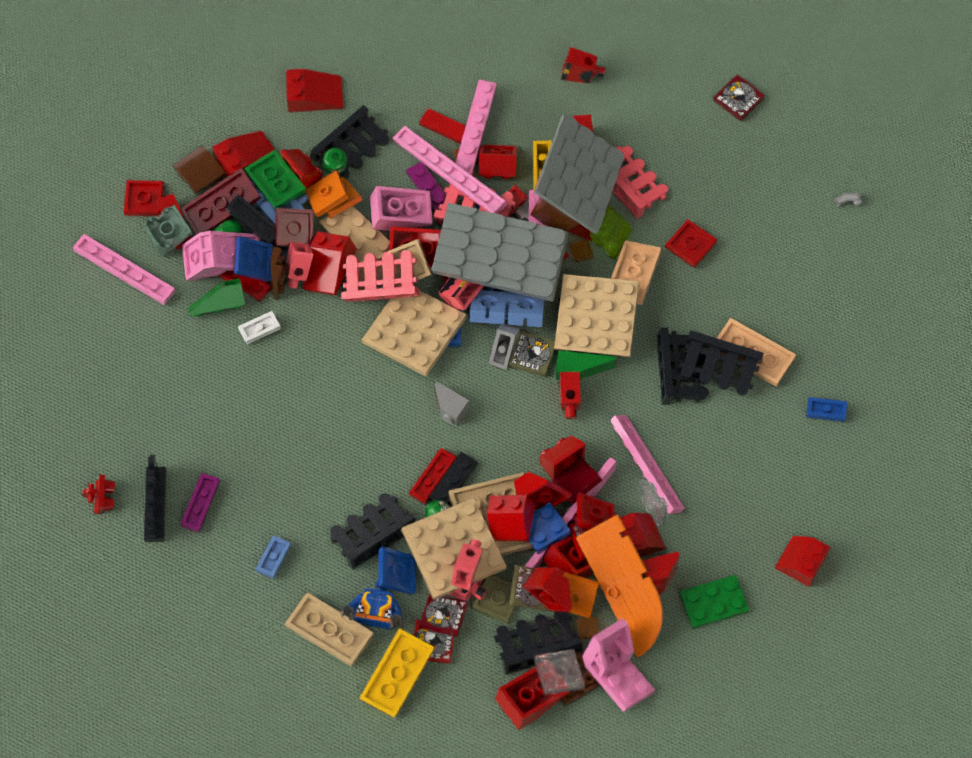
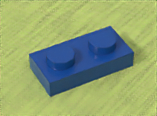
(826, 409)

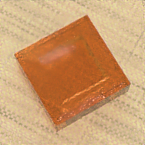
(581, 251)
(587, 627)

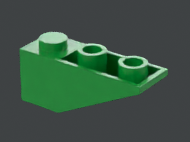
(223, 296)
(585, 363)

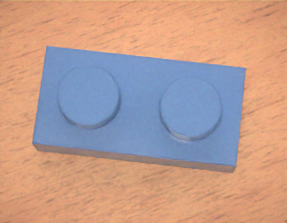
(273, 557)

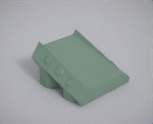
(167, 230)

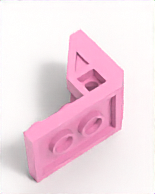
(211, 253)
(610, 664)

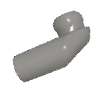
(849, 196)

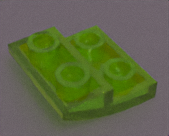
(612, 233)

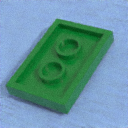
(275, 180)
(714, 601)

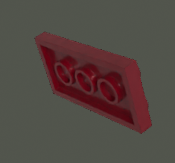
(208, 209)

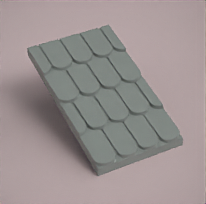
(576, 178)
(500, 252)

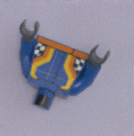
(374, 608)

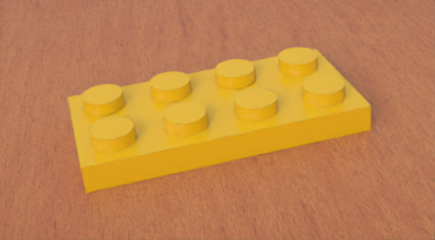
(397, 673)

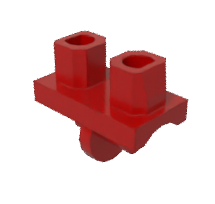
(101, 487)

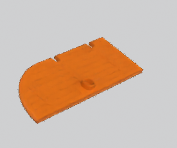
(621, 579)

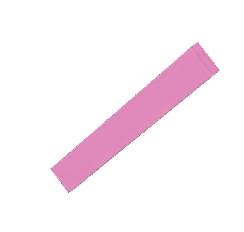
(449, 171)
(605, 473)

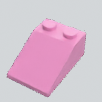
(400, 208)

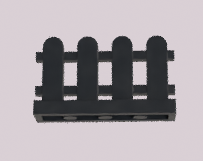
(353, 135)
(712, 355)
(669, 374)
(155, 502)
(370, 542)
(523, 657)

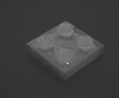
(651, 501)
(559, 672)

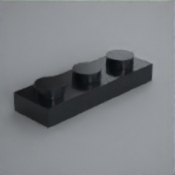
(252, 219)
(454, 477)

